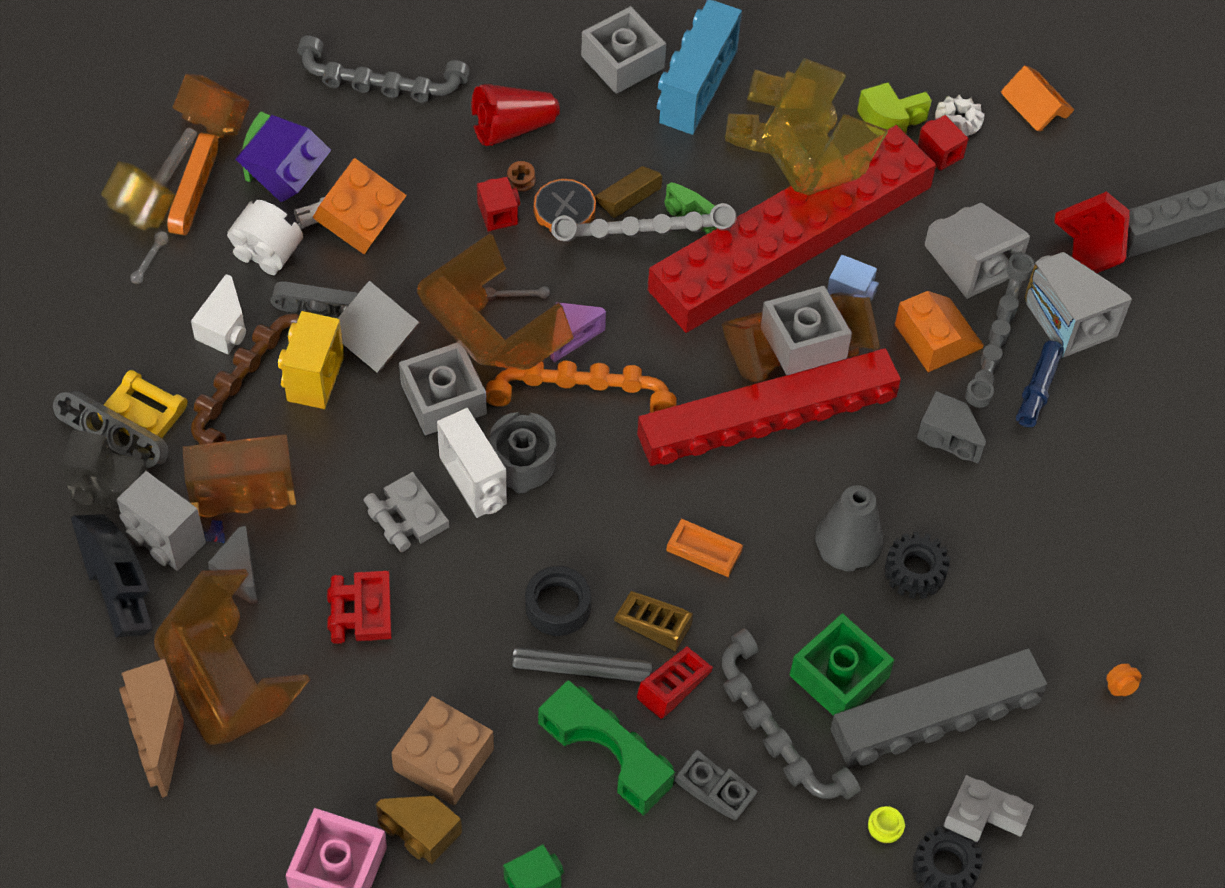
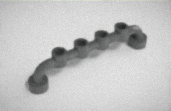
(311, 49)
(981, 389)
(778, 740)

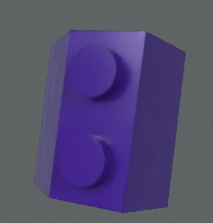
(283, 156)

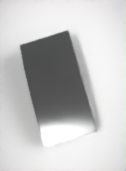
(714, 787)

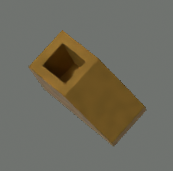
(421, 822)

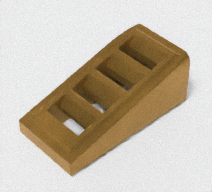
(659, 634)

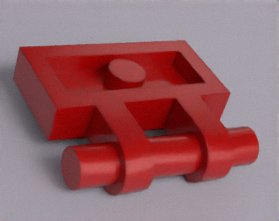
(372, 607)

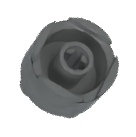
(526, 449)

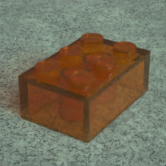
(239, 475)

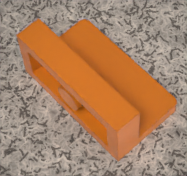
(1035, 98)

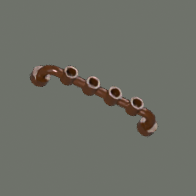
(230, 384)

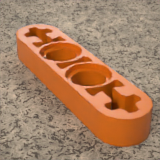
(192, 184)

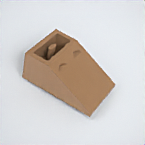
(154, 720)

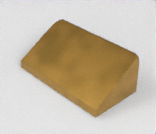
(629, 191)

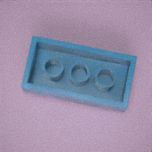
(699, 66)

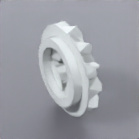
(973, 117)

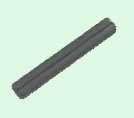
(581, 664)

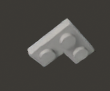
(982, 803)

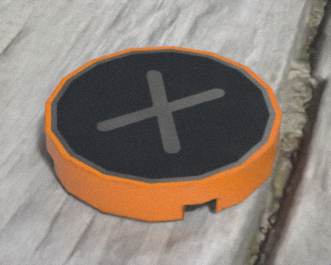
(564, 198)

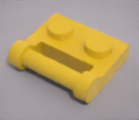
(141, 413)

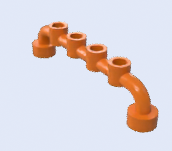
(566, 376)

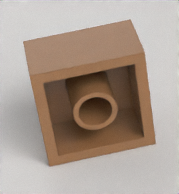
(443, 750)

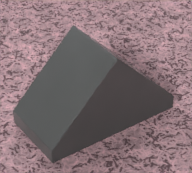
(237, 555)

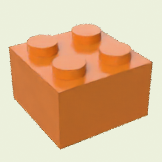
(359, 206)

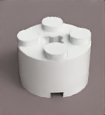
(264, 236)

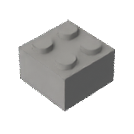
(623, 49)
(805, 330)
(442, 385)
(161, 521)

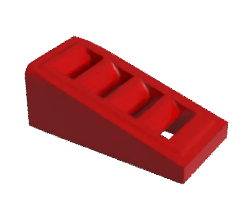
(660, 698)

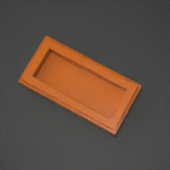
(704, 547)

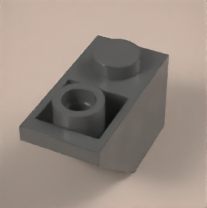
(952, 427)

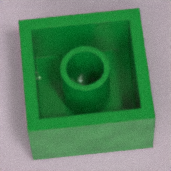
(841, 666)

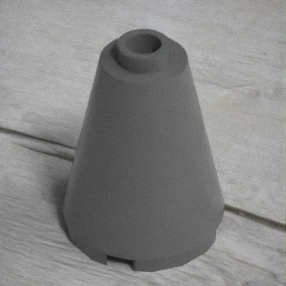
(851, 531)

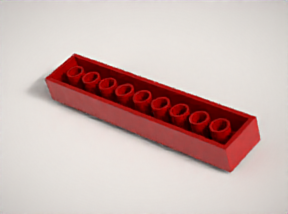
(785, 234)

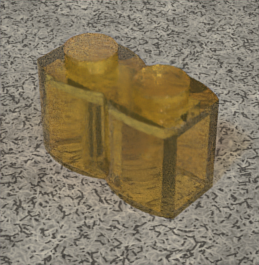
(137, 195)

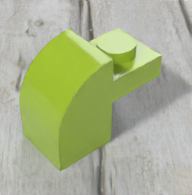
(884, 109)

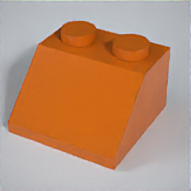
(935, 330)

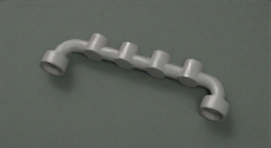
(721, 216)

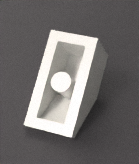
(220, 318)

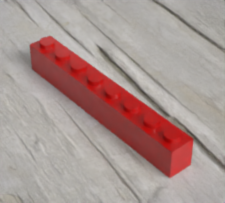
(768, 407)

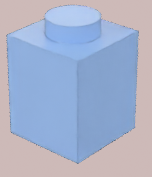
(853, 278)

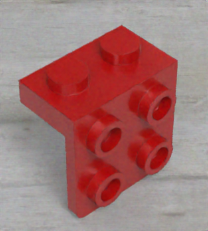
(1098, 231)

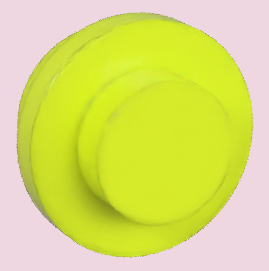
(886, 824)

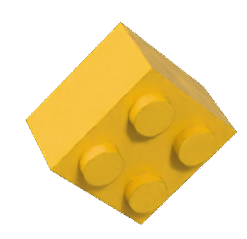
(311, 359)

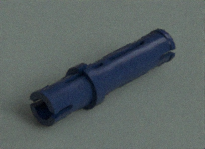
(1036, 393)

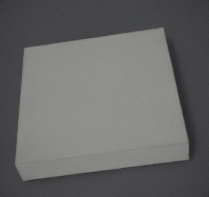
(375, 327)

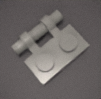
(415, 507)

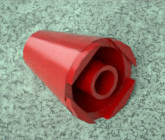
(510, 112)

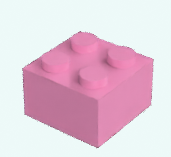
(336, 853)

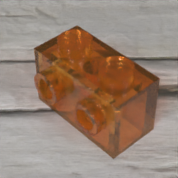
(210, 105)

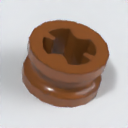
(529, 178)

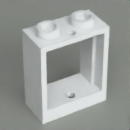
(472, 463)

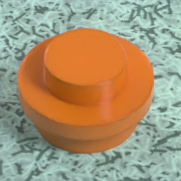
(1123, 680)

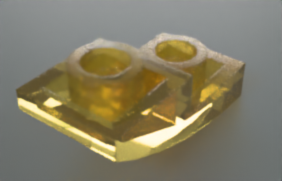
(768, 88)
(746, 132)

